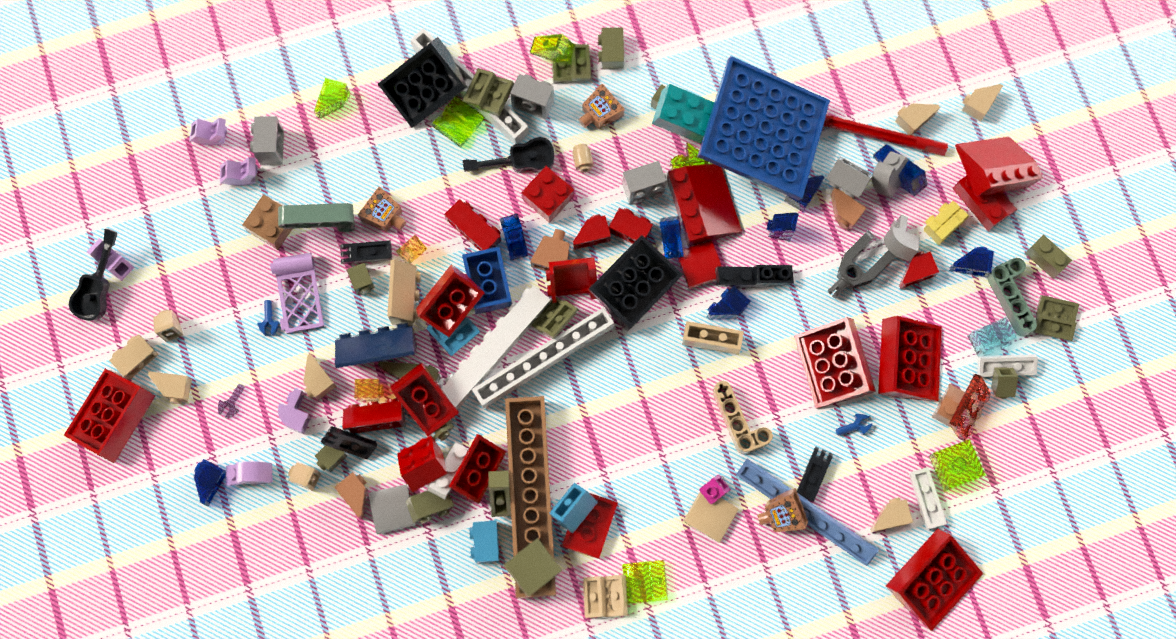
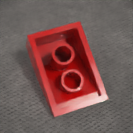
(424, 399)

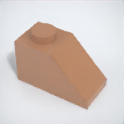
(846, 209)
(948, 404)
(354, 493)

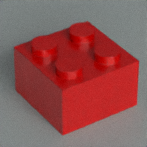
(547, 194)
(421, 463)

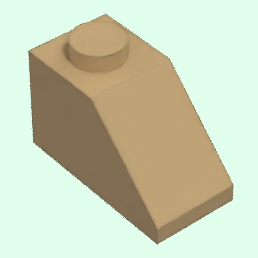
(980, 101)
(915, 116)
(167, 325)
(316, 379)
(172, 386)
(304, 476)
(892, 515)

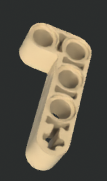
(737, 416)

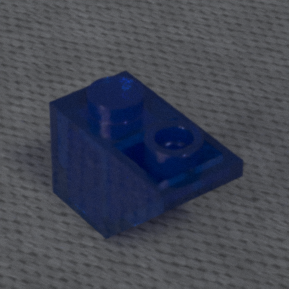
(514, 236)
(730, 306)

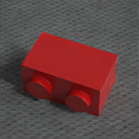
(628, 226)

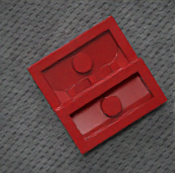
(699, 264)

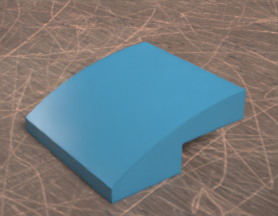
(461, 336)

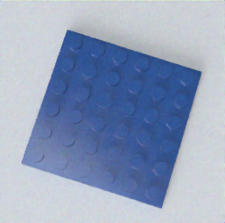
(764, 128)

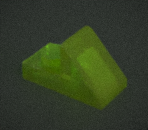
(690, 158)

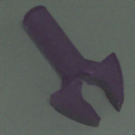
(231, 402)

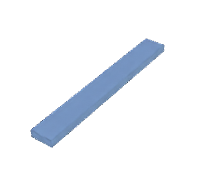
(817, 519)

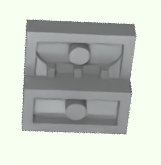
(390, 509)

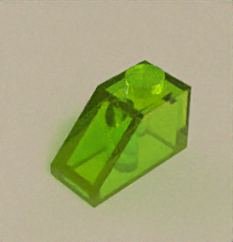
(552, 47)
(331, 97)

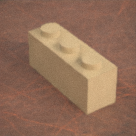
(712, 337)

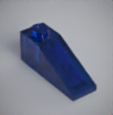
(912, 177)

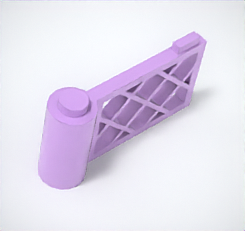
(288, 269)

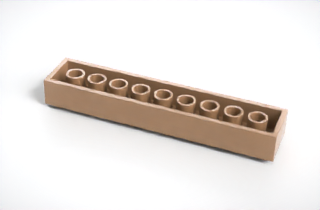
(529, 480)

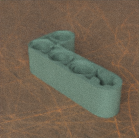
(317, 216)
(1016, 298)

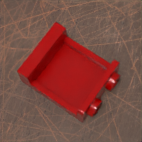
(571, 277)

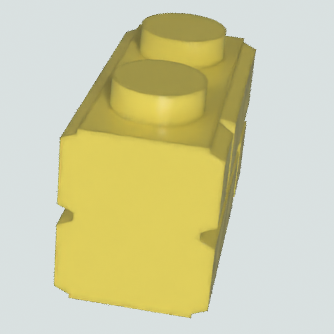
(946, 222)

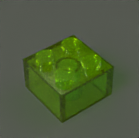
(957, 465)

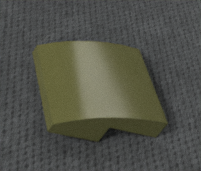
(575, 70)
(488, 92)
(1056, 317)
(554, 318)
(532, 568)

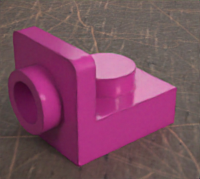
(714, 489)

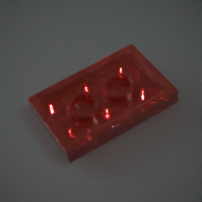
(970, 407)

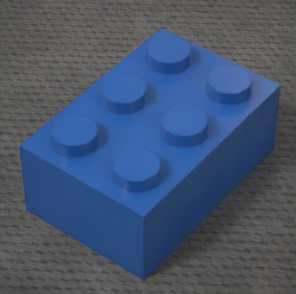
(488, 272)

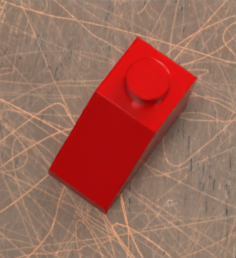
(593, 232)
(919, 269)

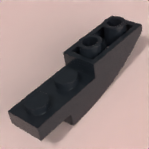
(754, 277)

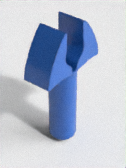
(268, 319)
(854, 426)

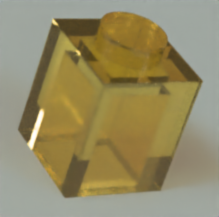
(411, 249)
(368, 390)

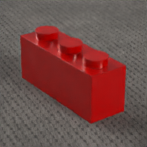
(472, 226)

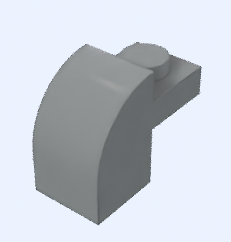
(885, 175)
(900, 241)

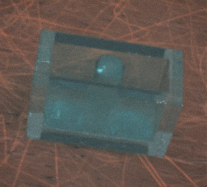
(991, 337)

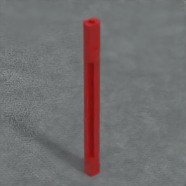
(915, 142)

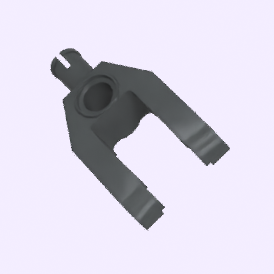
(861, 278)

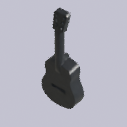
(523, 157)
(89, 298)

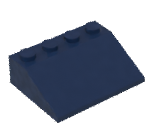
(375, 345)

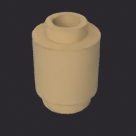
(582, 158)

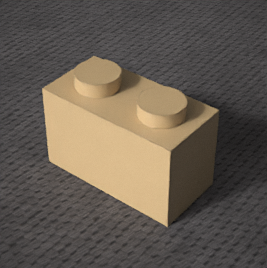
(133, 356)

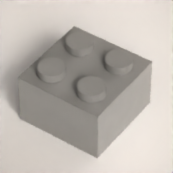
(532, 96)
(267, 140)
(849, 177)
(644, 183)

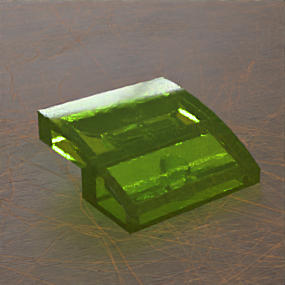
(458, 121)
(645, 581)

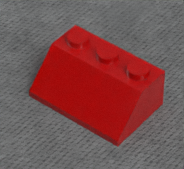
(988, 209)
(449, 301)
(373, 416)
(473, 473)

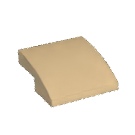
(711, 518)
(605, 596)

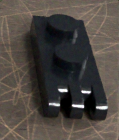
(366, 252)
(349, 442)
(814, 475)

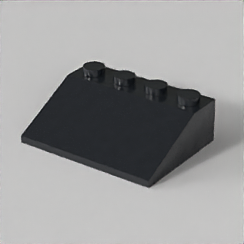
(423, 83)
(635, 282)

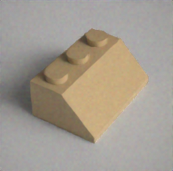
(403, 293)

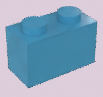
(573, 507)
(485, 542)

